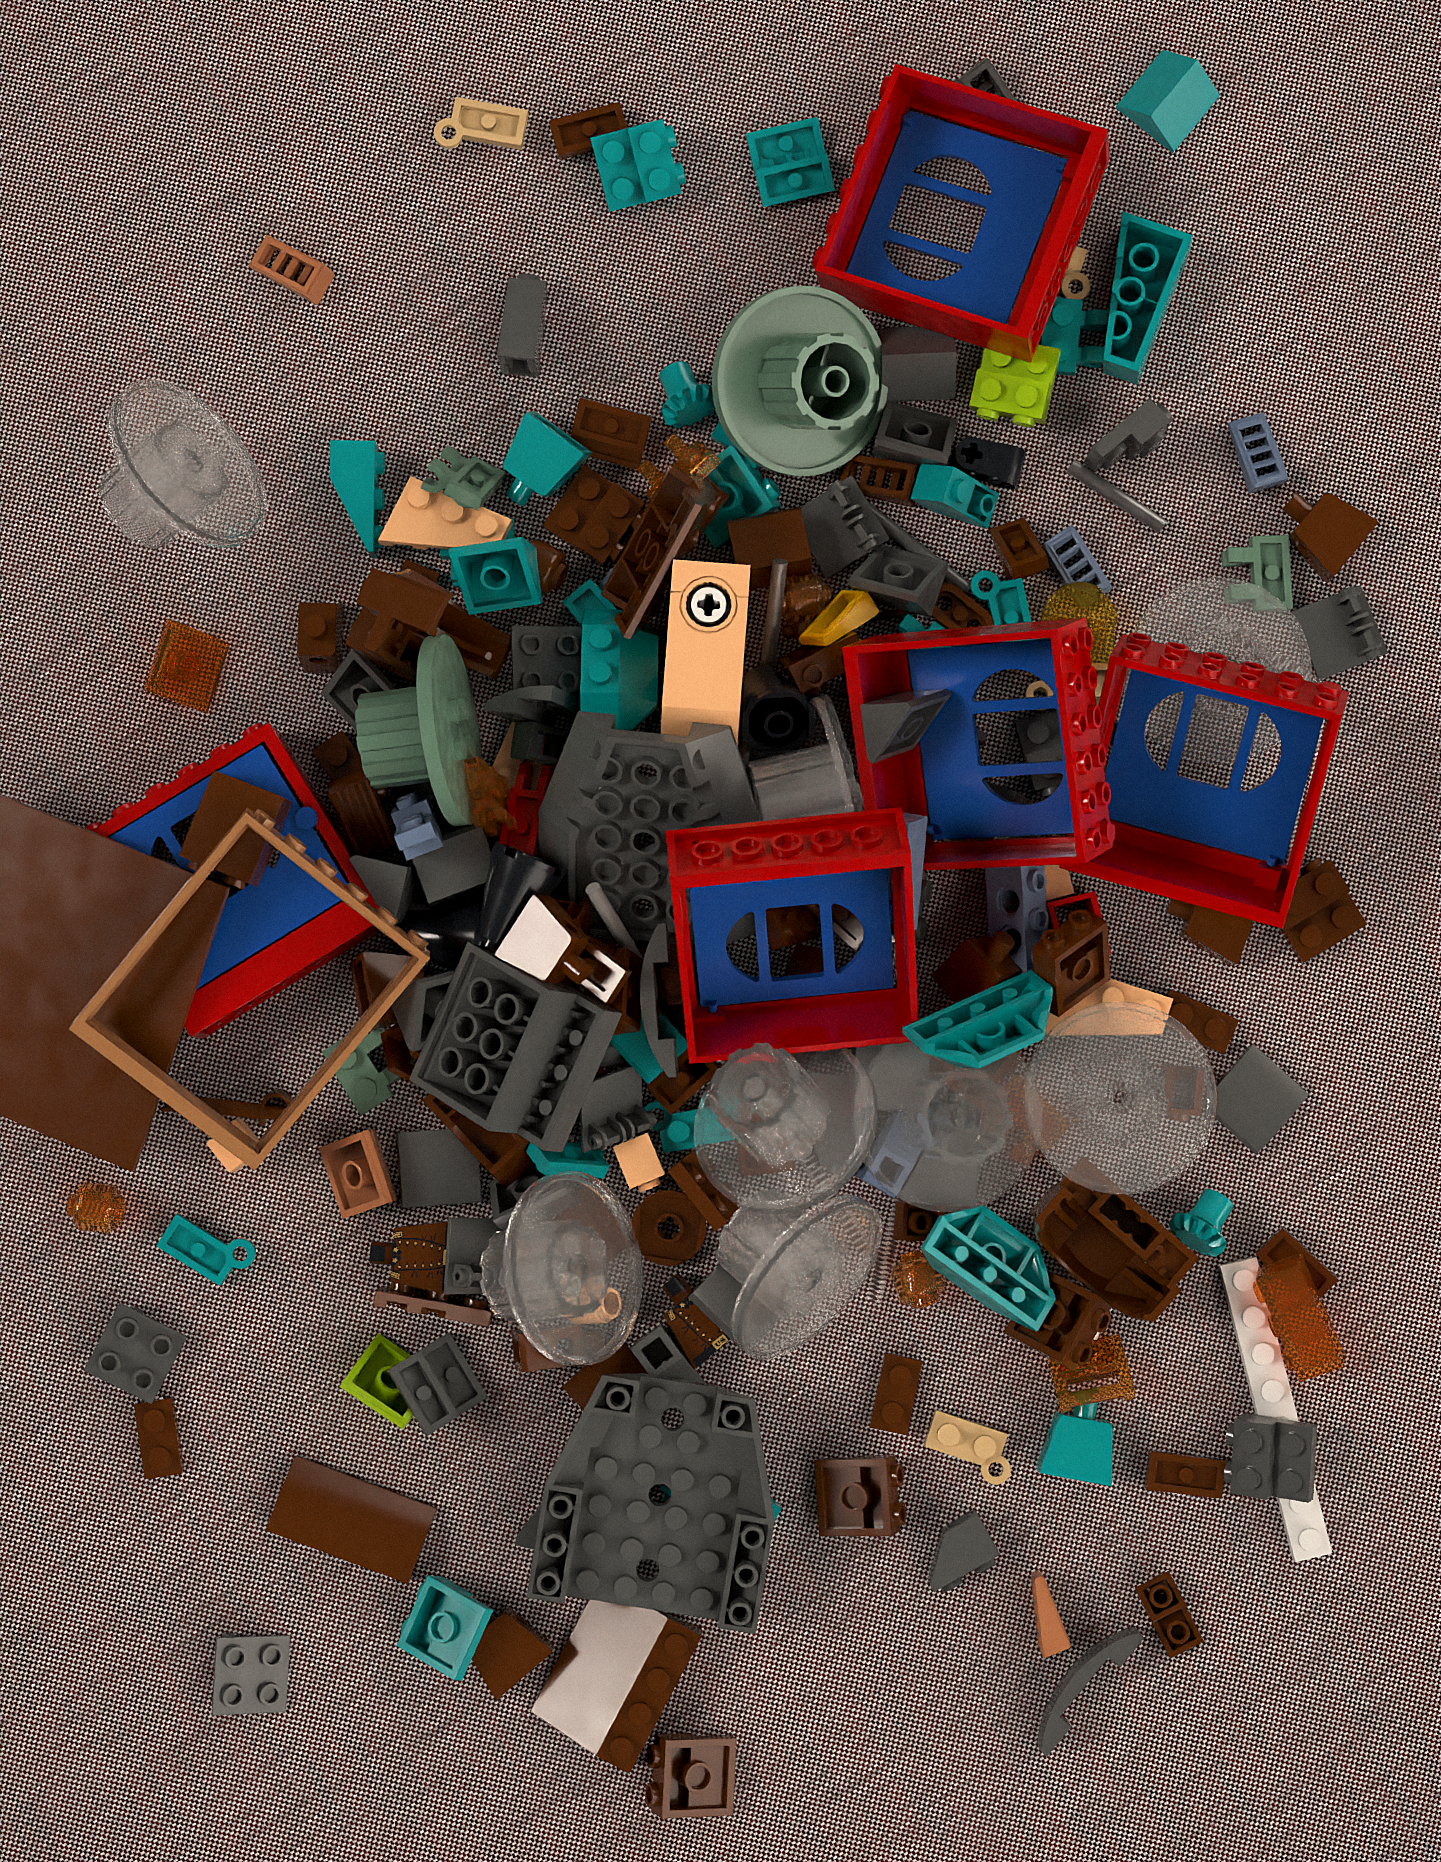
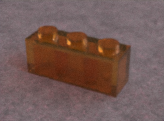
(1299, 1317)

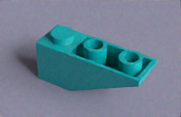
(355, 476)

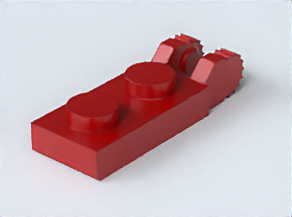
(524, 807)

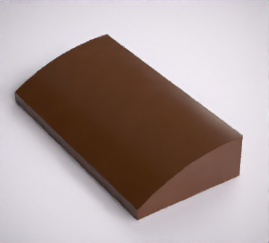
(351, 1519)

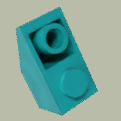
(954, 495)

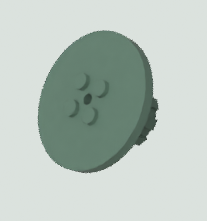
(799, 381)
(424, 730)

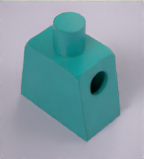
(541, 458)
(1078, 1447)

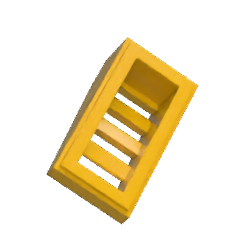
(840, 617)

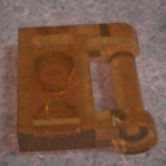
(1106, 1361)

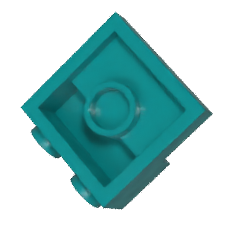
(638, 164)
(747, 493)
(444, 1626)

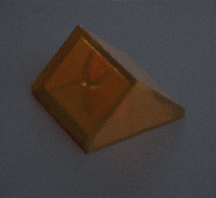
(186, 667)

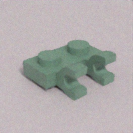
(467, 480)
(1268, 564)
(361, 1076)

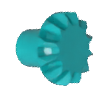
(686, 397)
(1203, 1224)

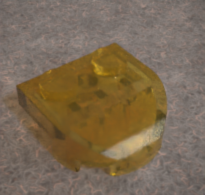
(1087, 601)

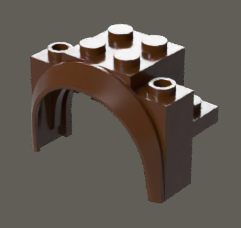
(406, 609)
(1103, 1246)

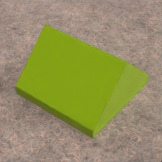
(374, 1386)

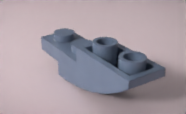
(416, 825)

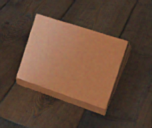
(358, 1173)

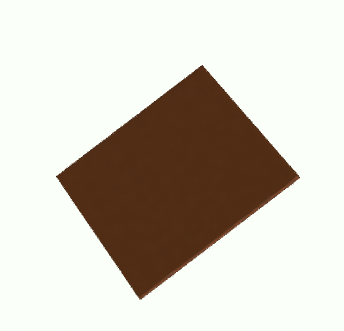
(66, 923)

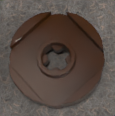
(680, 1245)

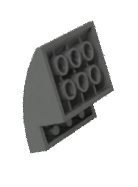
(514, 1049)

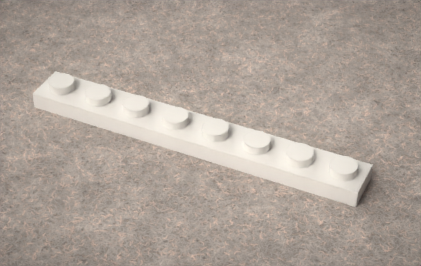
(1270, 1395)

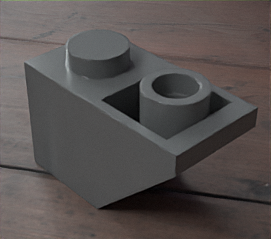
(663, 1356)
(960, 1549)

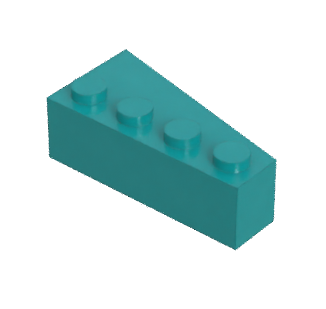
(1144, 282)

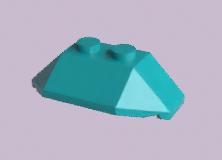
(616, 671)
(987, 1023)
(991, 1264)

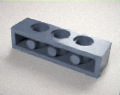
(1018, 907)

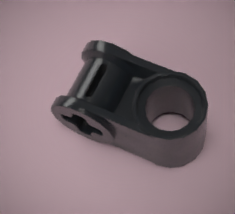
(993, 463)

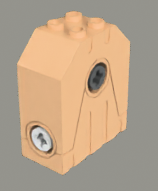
(705, 646)

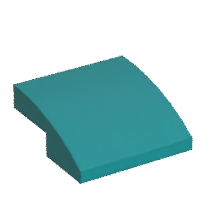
(789, 162)

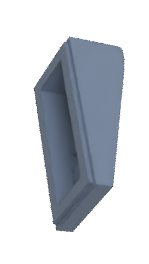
(1253, 482)
(1079, 547)

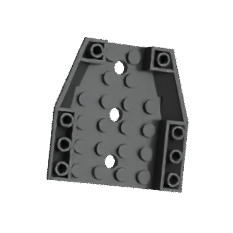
(603, 801)
(705, 1538)

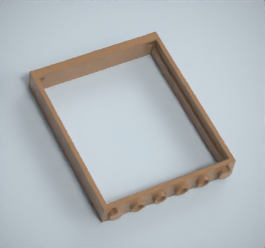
(171, 1091)

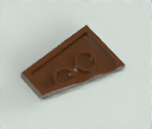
(471, 1311)

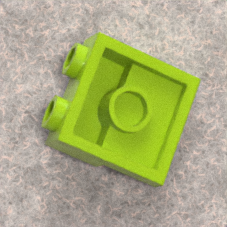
(1015, 387)

